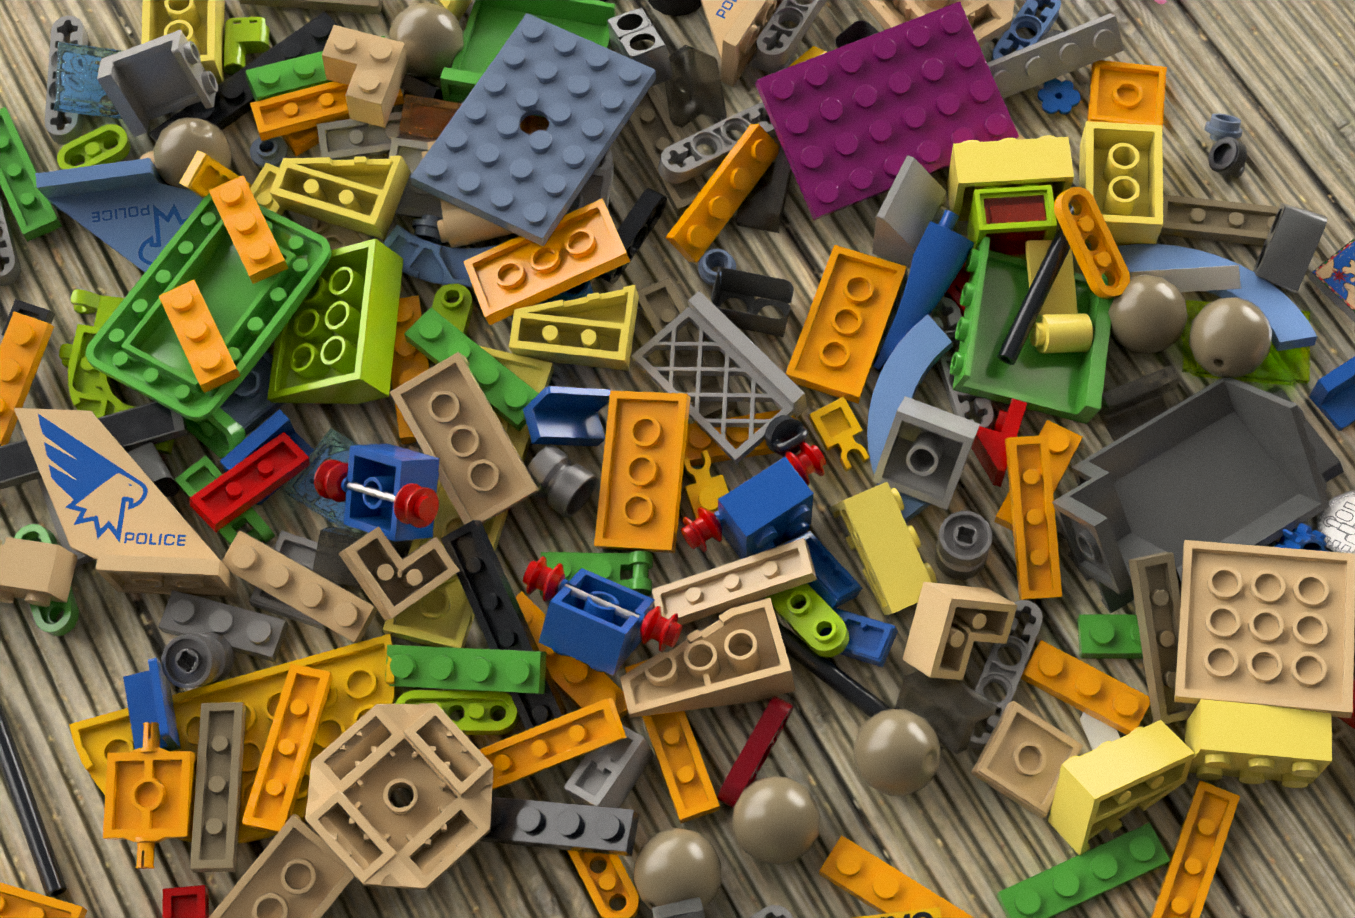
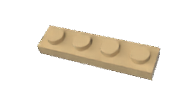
(737, 582)
(299, 587)

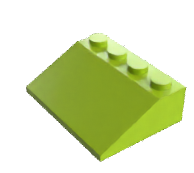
(342, 332)

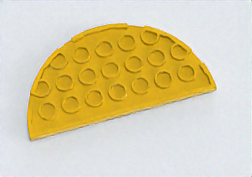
(354, 690)

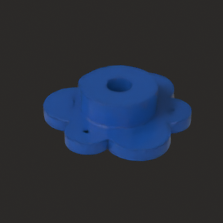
(1058, 96)

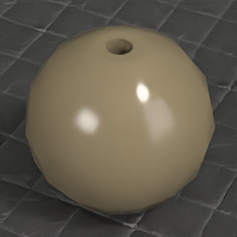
(430, 38)
(179, 144)
(1148, 315)
(1230, 337)
(897, 752)
(776, 820)
(677, 868)

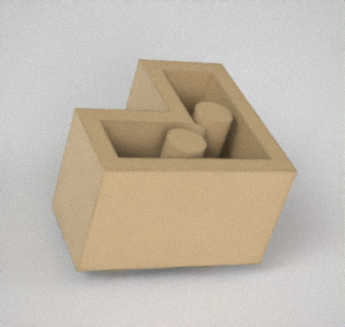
(370, 67)
(394, 581)
(949, 623)

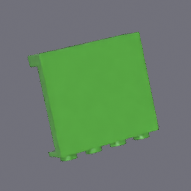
(494, 22)
(1049, 383)

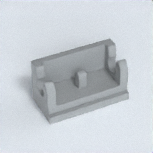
(610, 772)

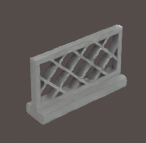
(743, 354)

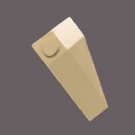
(723, 665)

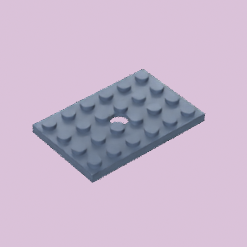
(533, 179)

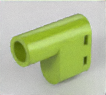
(243, 40)

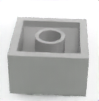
(906, 212)
(925, 452)

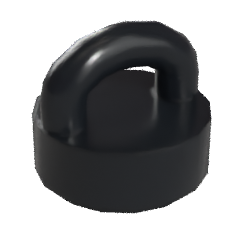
(1228, 157)
(785, 435)

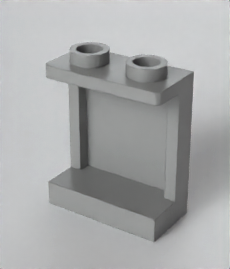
(156, 80)

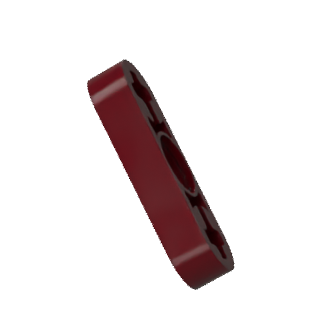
(755, 750)

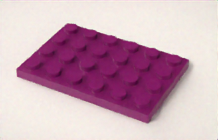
(873, 102)

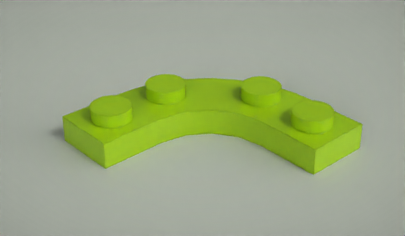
(91, 388)

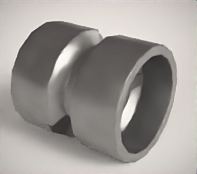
(564, 484)
(963, 545)
(197, 659)

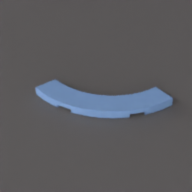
(432, 261)
(1287, 322)
(900, 378)

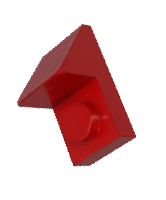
(990, 444)

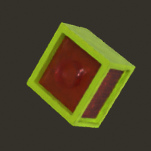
(1012, 217)

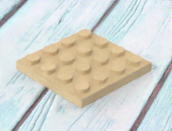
(1266, 627)

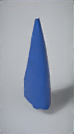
(931, 274)

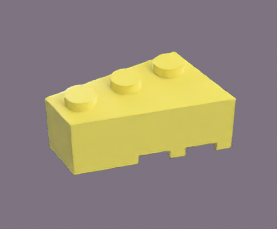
(346, 193)
(579, 331)
(885, 546)
(1115, 779)

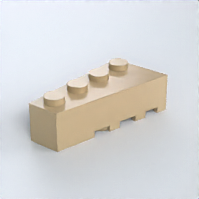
(35, 571)

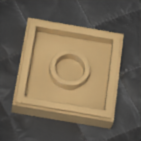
(1025, 758)

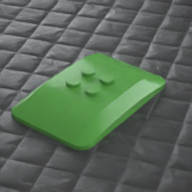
(139, 340)

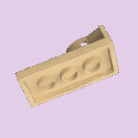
(461, 428)
(289, 879)

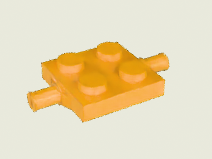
(149, 795)

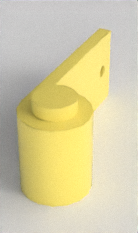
(1058, 323)

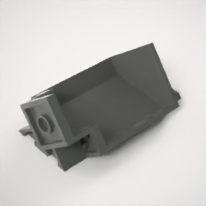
(1208, 470)

